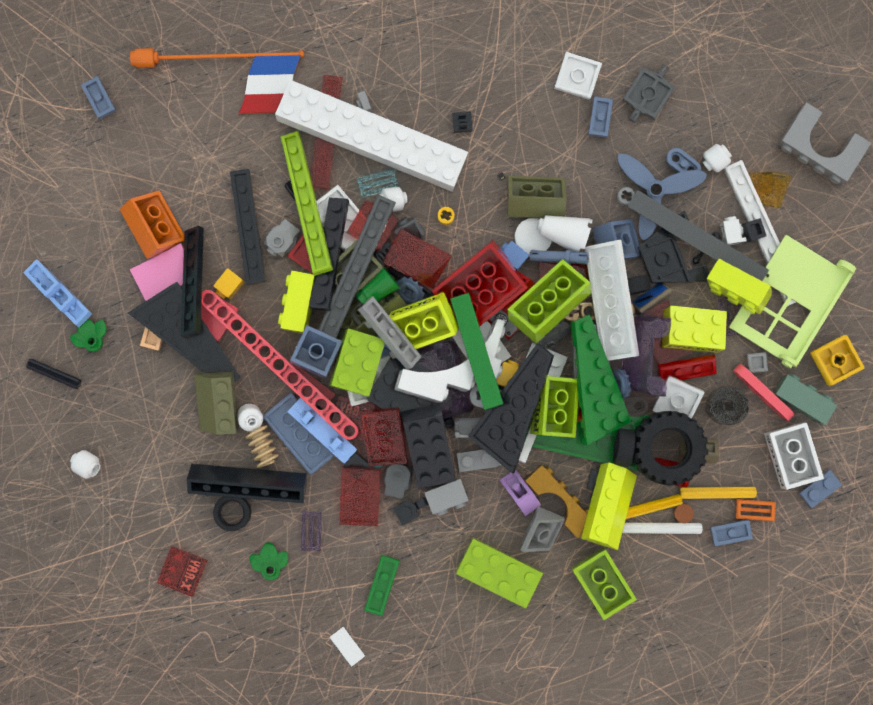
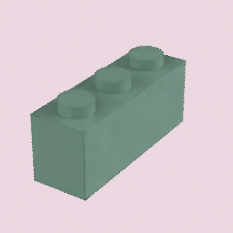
(805, 399)

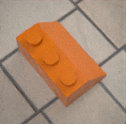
(152, 223)

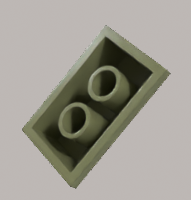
(536, 196)
(217, 402)

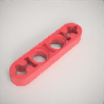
(763, 392)

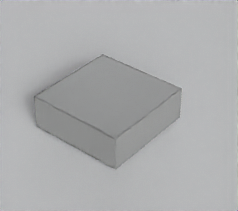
(757, 362)

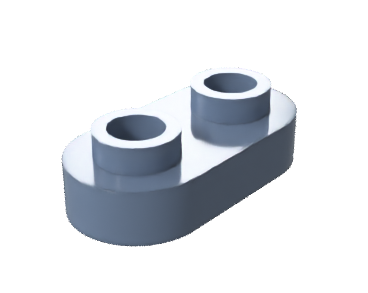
(684, 161)

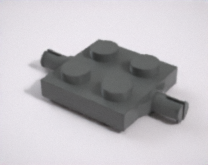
(648, 93)

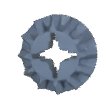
(407, 295)
(622, 381)

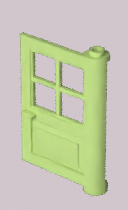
(806, 280)

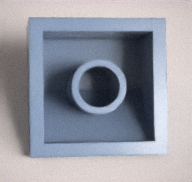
(619, 230)
(316, 352)

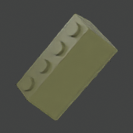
(355, 320)

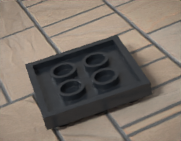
(383, 390)

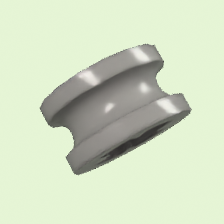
(627, 190)

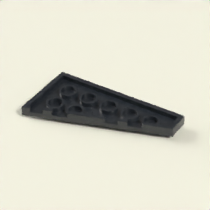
(163, 317)
(506, 427)

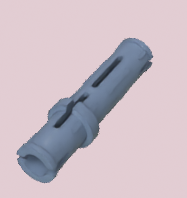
(557, 256)

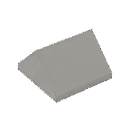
(542, 531)

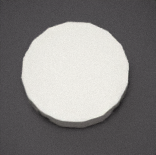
(529, 237)

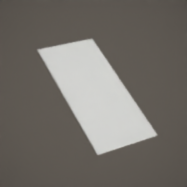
(347, 646)

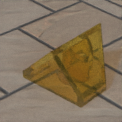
(770, 187)

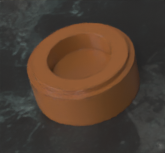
(683, 513)

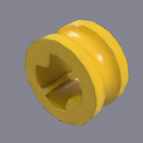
(447, 210)

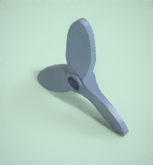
(671, 185)

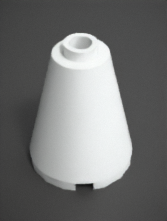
(566, 231)

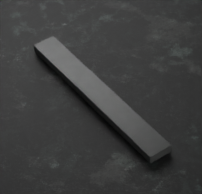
(694, 235)
(357, 266)

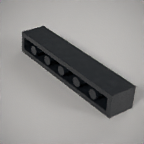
(247, 483)

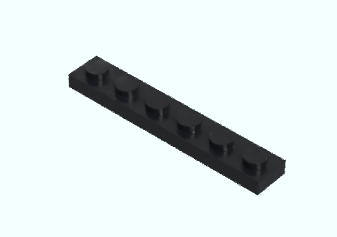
(247, 226)
(333, 230)
(192, 282)

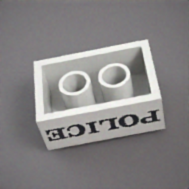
(794, 456)

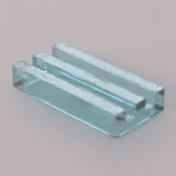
(373, 184)

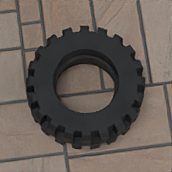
(695, 448)

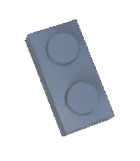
(98, 97)
(600, 117)
(820, 489)
(731, 532)

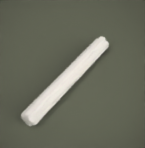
(663, 528)

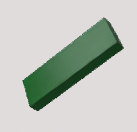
(381, 585)

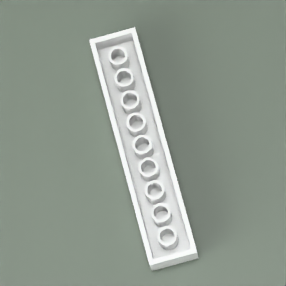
(371, 135)

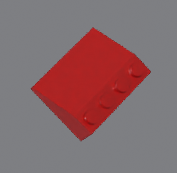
(487, 279)

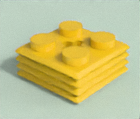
(848, 364)

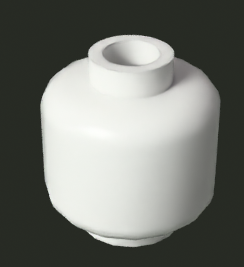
(717, 158)
(395, 194)
(249, 417)
(85, 464)

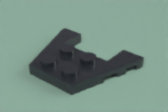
(665, 262)

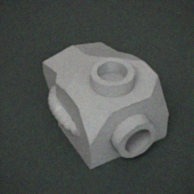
(282, 239)

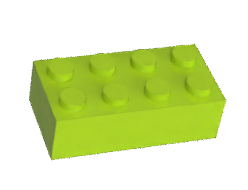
(549, 301)
(499, 572)

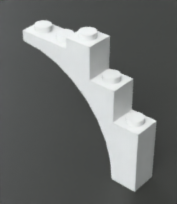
(433, 385)

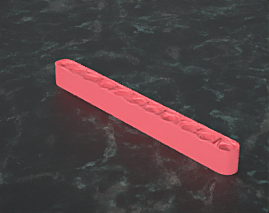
(242, 334)

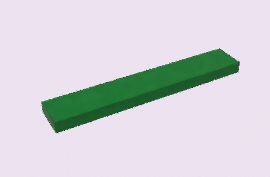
(476, 351)

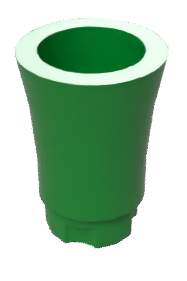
(378, 287)

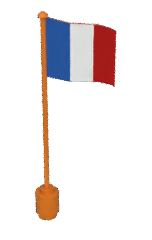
(265, 81)

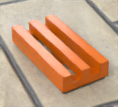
(738, 509)

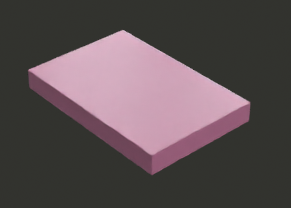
(160, 272)

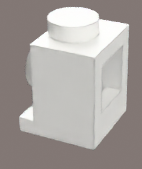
(732, 231)

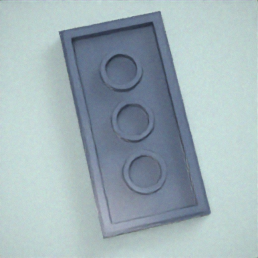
(298, 439)

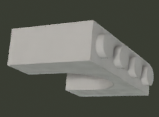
(797, 141)

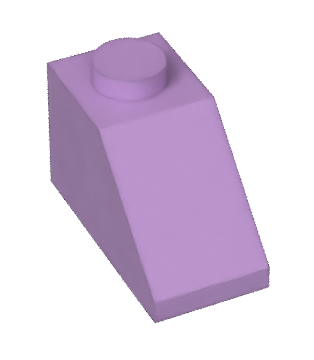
(520, 492)

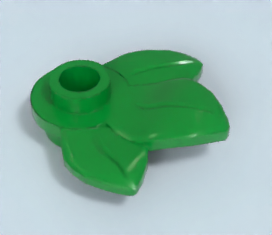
(87, 332)
(269, 558)

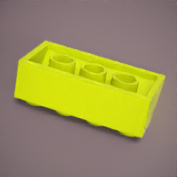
(609, 505)

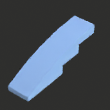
(57, 293)

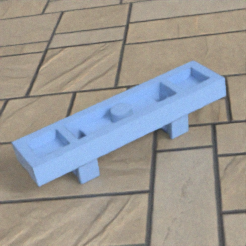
(322, 430)

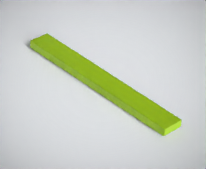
(306, 203)

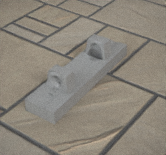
(389, 333)

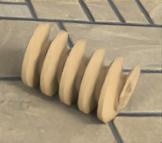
(262, 446)

